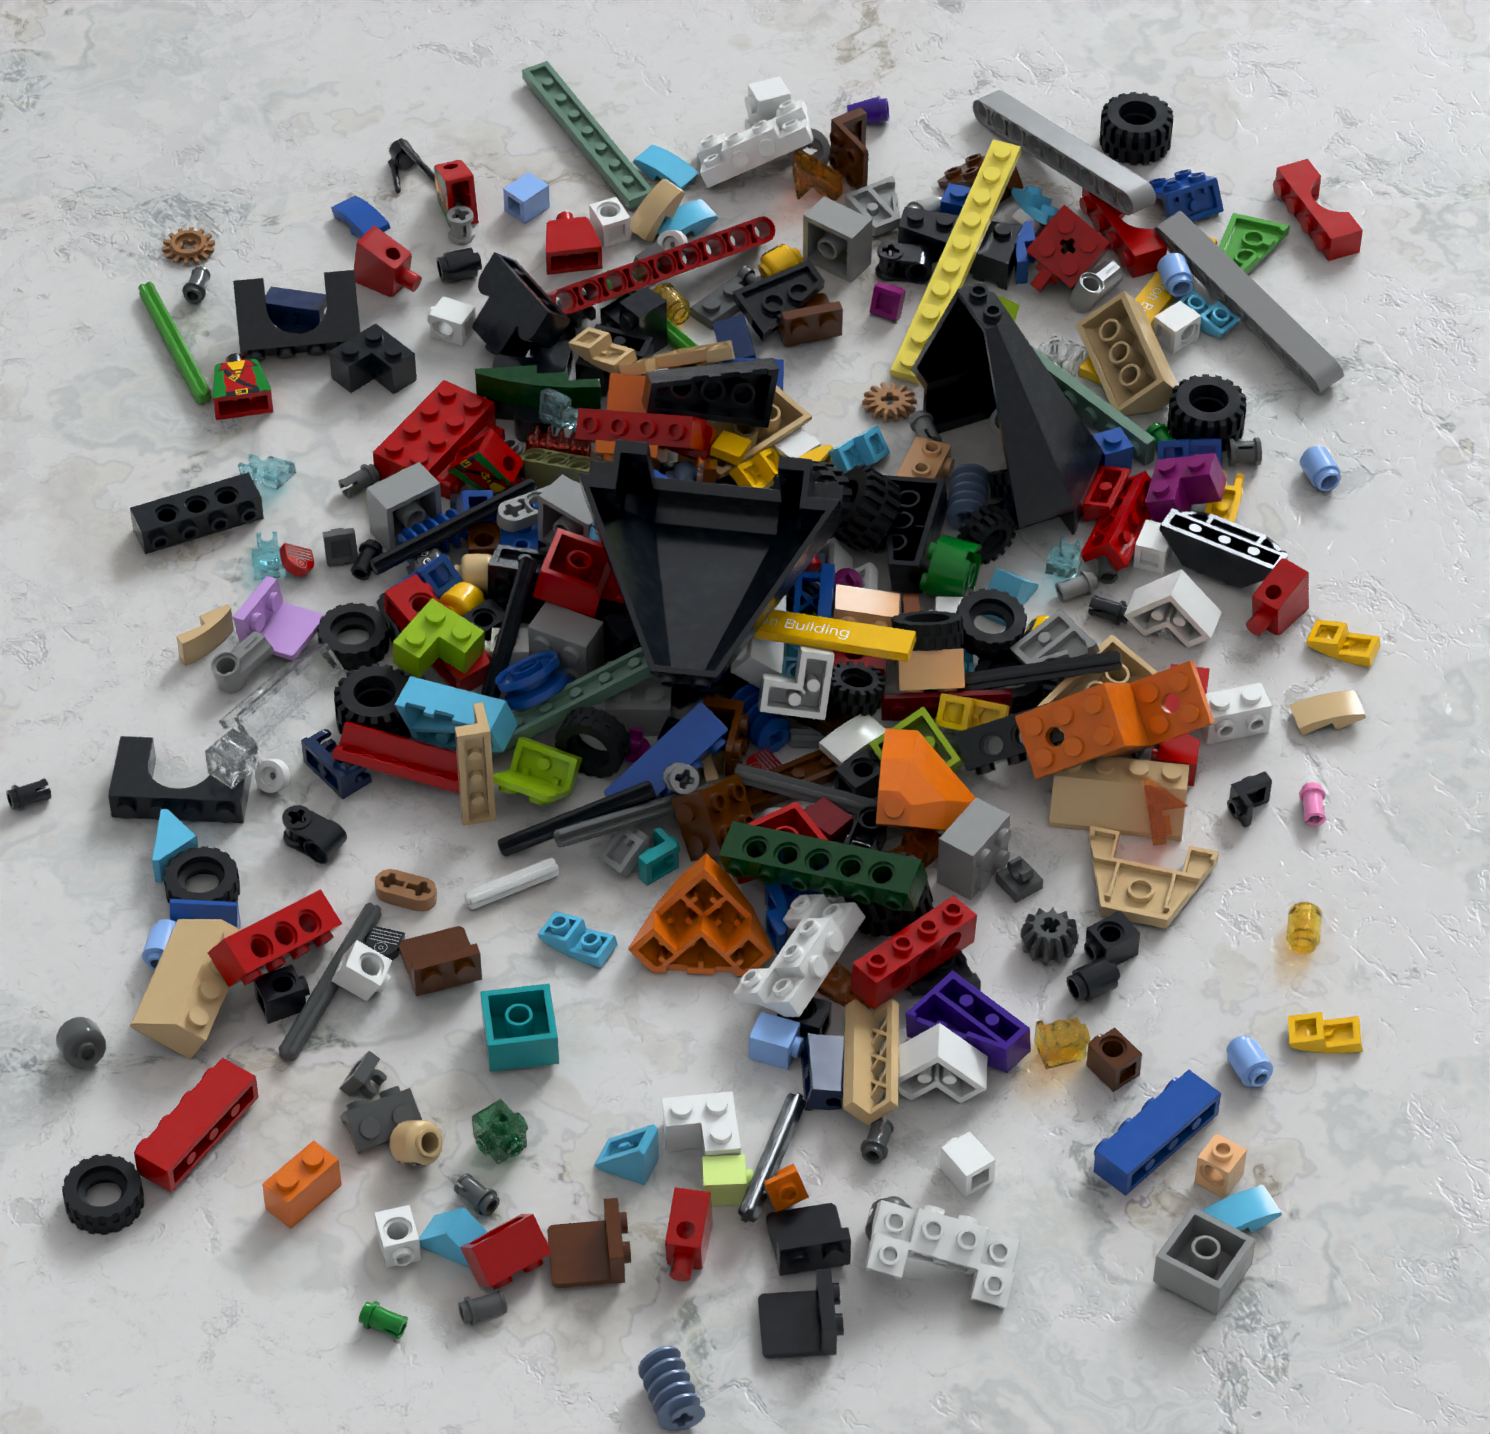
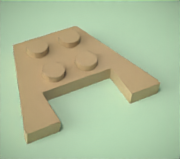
(682, 358)
(1141, 890)

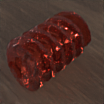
(557, 443)

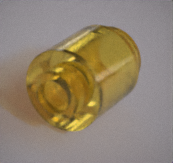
(677, 305)
(1304, 927)

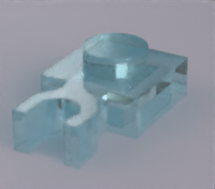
(557, 410)
(269, 473)
(267, 559)
(1065, 559)

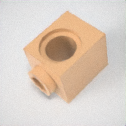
(1220, 1165)

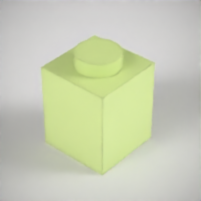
(725, 1178)

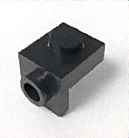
(1248, 794)

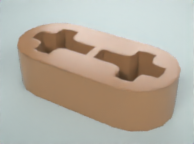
(405, 890)

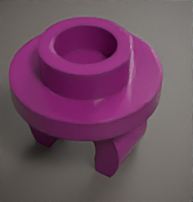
(848, 577)
(639, 745)

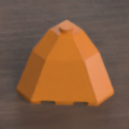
(917, 785)
(702, 926)

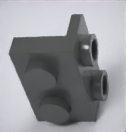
(374, 1121)

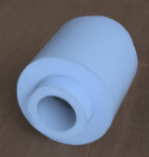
(1175, 274)
(1320, 468)
(157, 941)
(1249, 1061)

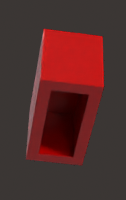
(506, 1251)

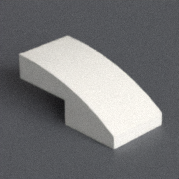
(851, 738)

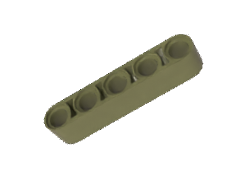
(548, 465)

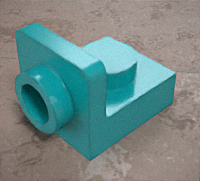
(660, 859)

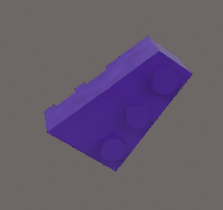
(974, 1019)

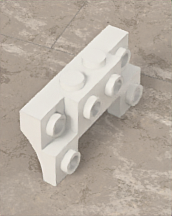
(766, 140)
(805, 959)
(944, 1242)

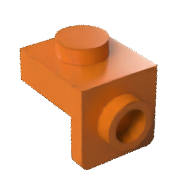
(786, 1188)

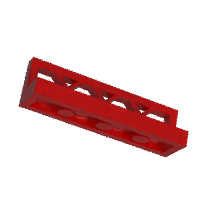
(1118, 531)
(398, 756)

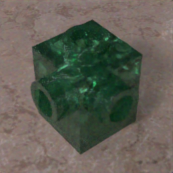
(499, 1131)

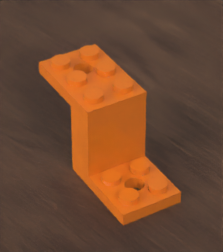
(626, 395)
(1114, 719)

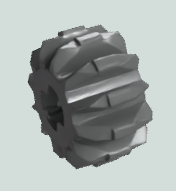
(1049, 935)

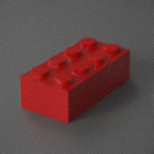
(434, 431)

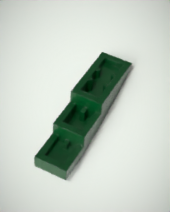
(523, 386)

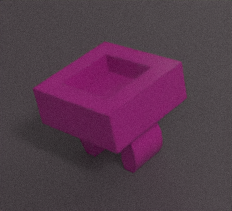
(887, 301)

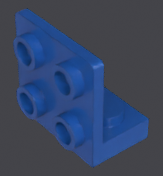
(1190, 193)

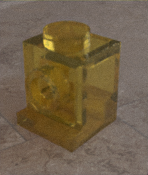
(1061, 1042)

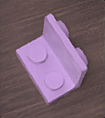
(282, 624)

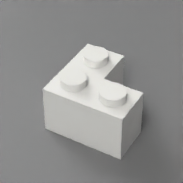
(764, 100)
(1174, 604)
(805, 693)
(941, 1061)
(701, 1123)

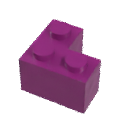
(1183, 483)

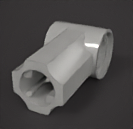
(1094, 285)
(240, 662)

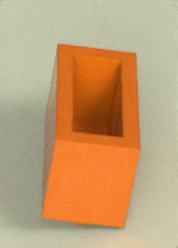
(302, 1184)

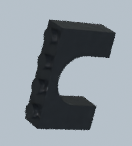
(262, 338)
(138, 796)

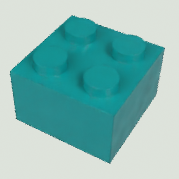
(519, 1027)

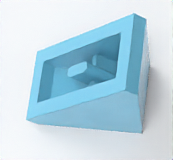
(1014, 585)
(170, 840)
(631, 1154)
(449, 1232)

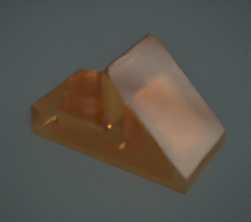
(812, 173)
(1160, 799)

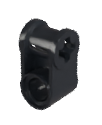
(907, 262)
(865, 832)
(312, 833)

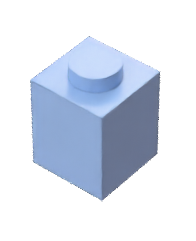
(526, 197)
(775, 1041)

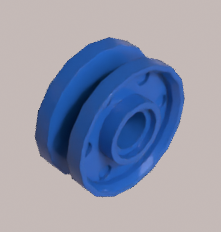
(532, 680)

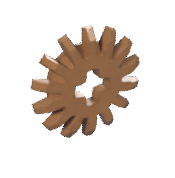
(175, 246)
(877, 402)

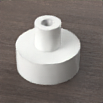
(1021, 216)
(671, 239)
(272, 775)

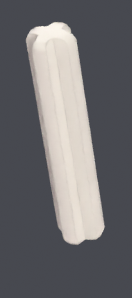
(511, 883)

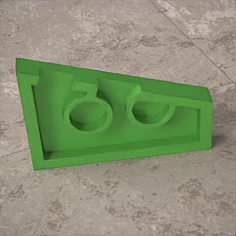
(1251, 239)

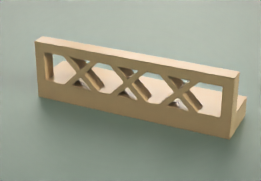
(475, 769)
(865, 1063)

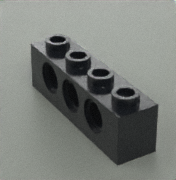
(196, 513)
(974, 744)

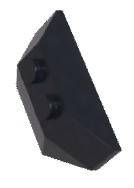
(1220, 547)

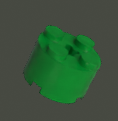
(952, 567)

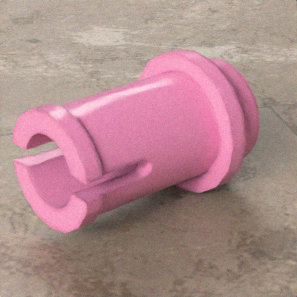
(1312, 798)

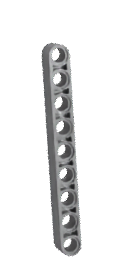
(1064, 152)
(1250, 303)

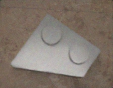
(878, 203)
(1053, 640)

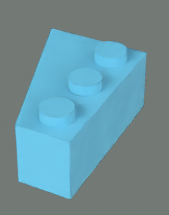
(436, 709)

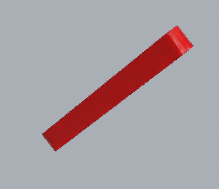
(670, 261)

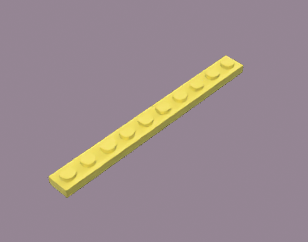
(958, 253)

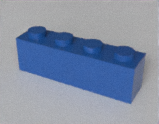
(686, 742)
(1156, 1132)

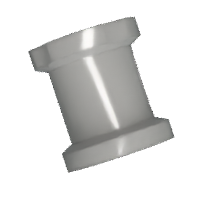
(460, 225)
(681, 787)

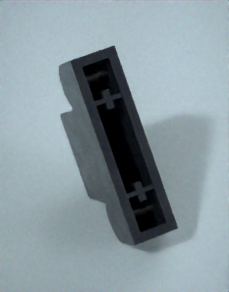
(516, 310)
(550, 360)

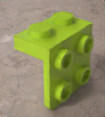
(539, 772)

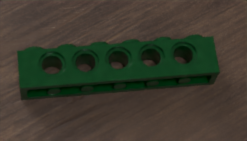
(810, 854)

